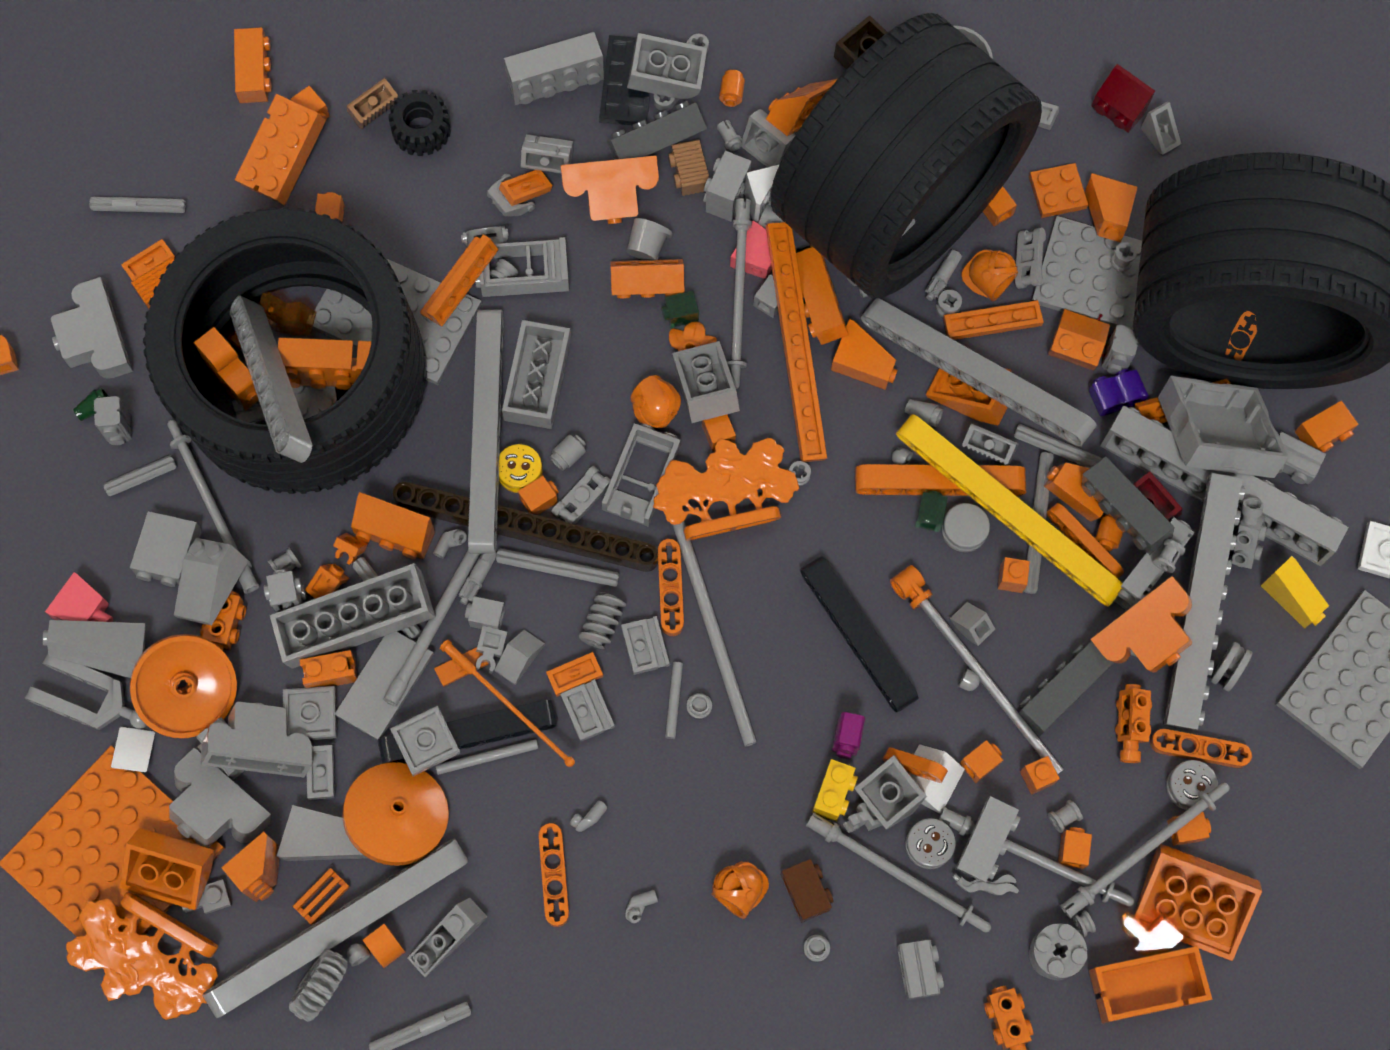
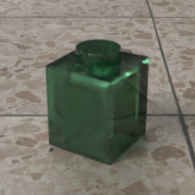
(680, 309)
(931, 511)

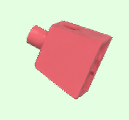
(757, 252)
(78, 603)

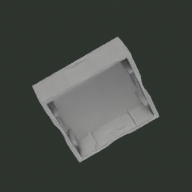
(1222, 427)

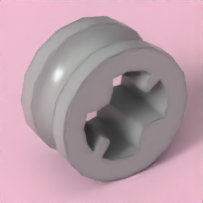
(807, 471)
(1084, 923)

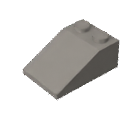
(207, 580)

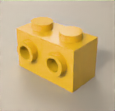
(832, 794)

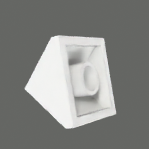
(758, 189)
(938, 793)

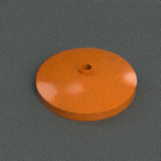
(188, 709)
(389, 834)

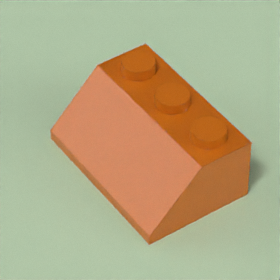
(794, 108)
(392, 526)
(166, 868)
(255, 868)

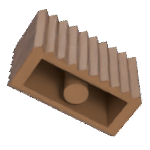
(372, 103)
(689, 167)

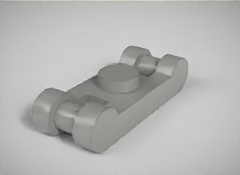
(1030, 257)
(582, 496)

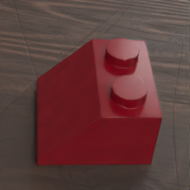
(1123, 98)
(1158, 496)

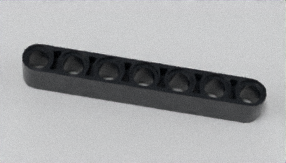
(859, 634)
(484, 728)

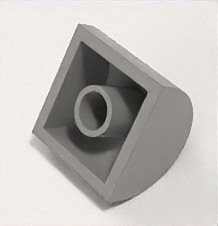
(765, 140)

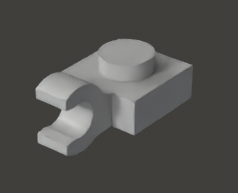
(863, 817)
(213, 898)

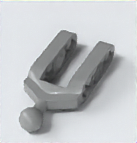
(110, 710)

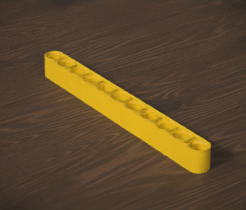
(1010, 510)

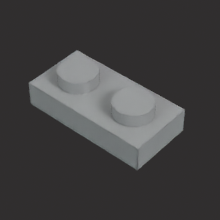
(321, 774)

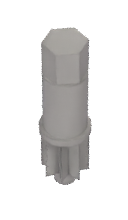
(940, 279)
(476, 578)

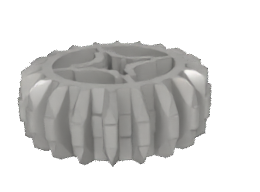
(318, 985)

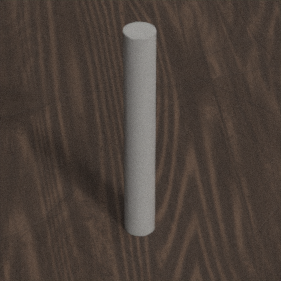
(674, 700)

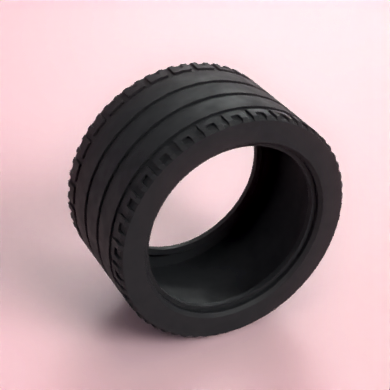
(902, 136)
(1272, 237)
(260, 256)

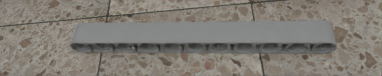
(979, 372)
(270, 380)
(486, 432)
(334, 928)

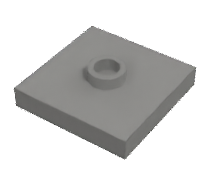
(311, 712)
(425, 740)

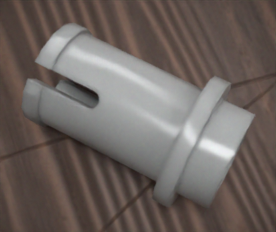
(731, 139)

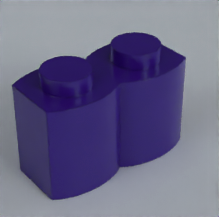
(1119, 391)

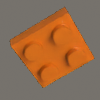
(1058, 190)

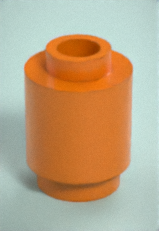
(732, 88)
(1108, 533)

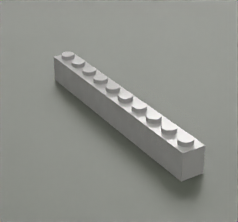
(1206, 591)

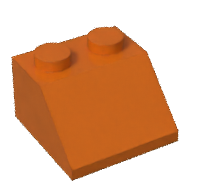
(1079, 340)

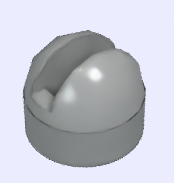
(901, 456)
(969, 681)
(357, 954)

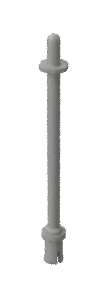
(741, 224)
(181, 442)
(966, 825)
(833, 833)
(1086, 895)

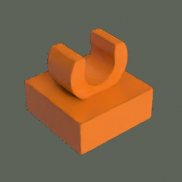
(350, 545)

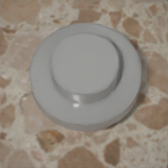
(699, 705)
(816, 948)

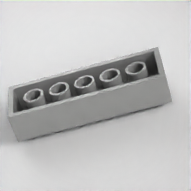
(353, 615)

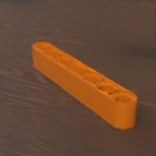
(916, 479)

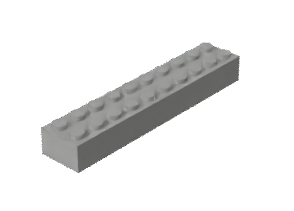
(1288, 520)

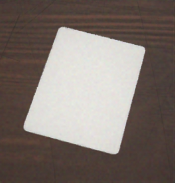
(133, 749)

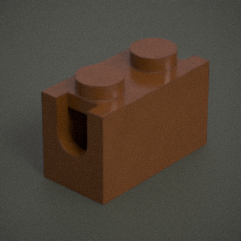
(807, 890)

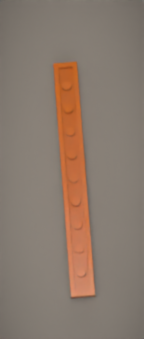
(796, 342)

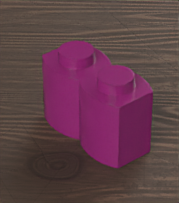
(848, 735)

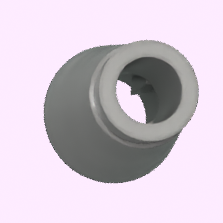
(926, 411)

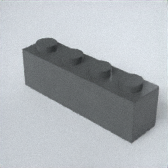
(657, 134)
(1127, 506)
(1064, 688)

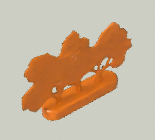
(728, 479)
(135, 959)

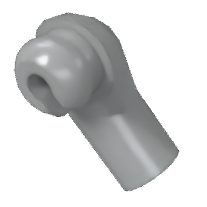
(448, 540)
(590, 819)

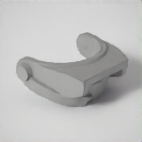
(502, 203)
(501, 232)

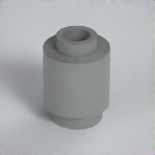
(568, 452)

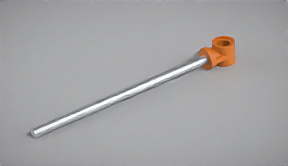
(909, 584)

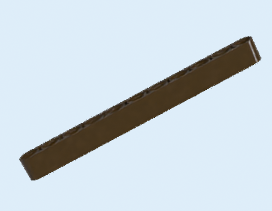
(535, 534)

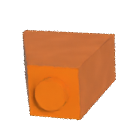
(1110, 205)
(864, 358)
(1066, 484)

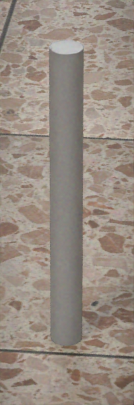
(486, 756)

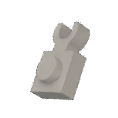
(490, 644)

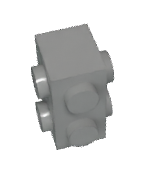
(284, 590)

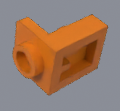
(326, 580)

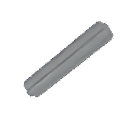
(139, 475)

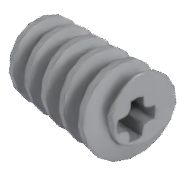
(601, 619)

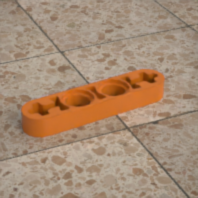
(1082, 538)
(667, 587)
(1200, 751)
(557, 874)

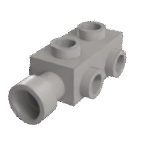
(1250, 534)

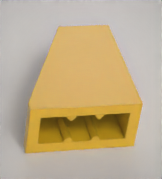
(1296, 593)

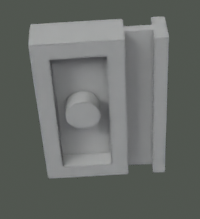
(645, 645)
(587, 710)

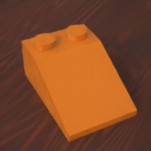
(965, 399)

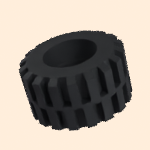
(413, 107)

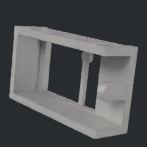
(554, 268)
(628, 505)
(1146, 573)

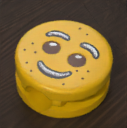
(519, 467)

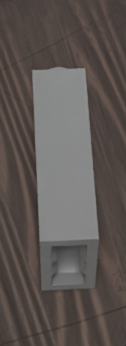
(97, 645)
(315, 837)

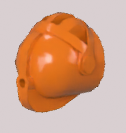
(990, 273)
(655, 402)
(740, 888)

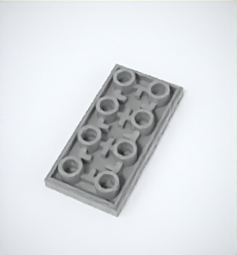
(364, 702)

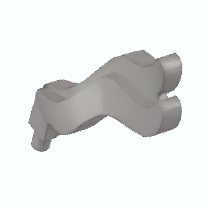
(997, 887)

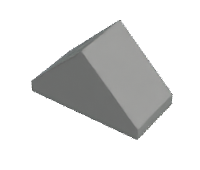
(1161, 128)
(518, 656)

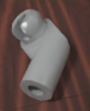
(637, 904)

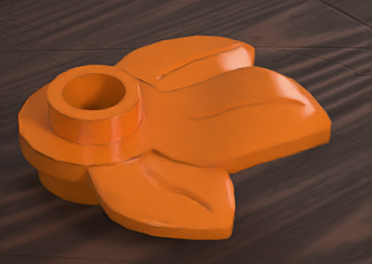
(691, 337)

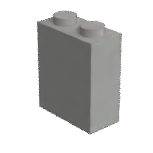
(163, 547)

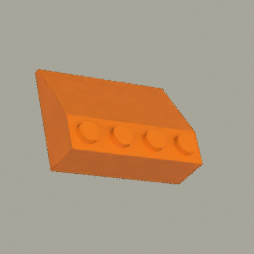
(1200, 899)

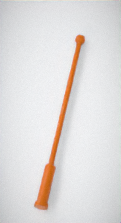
(463, 662)

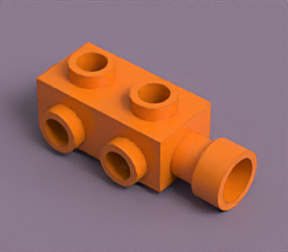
(228, 620)
(1135, 719)
(1006, 1018)

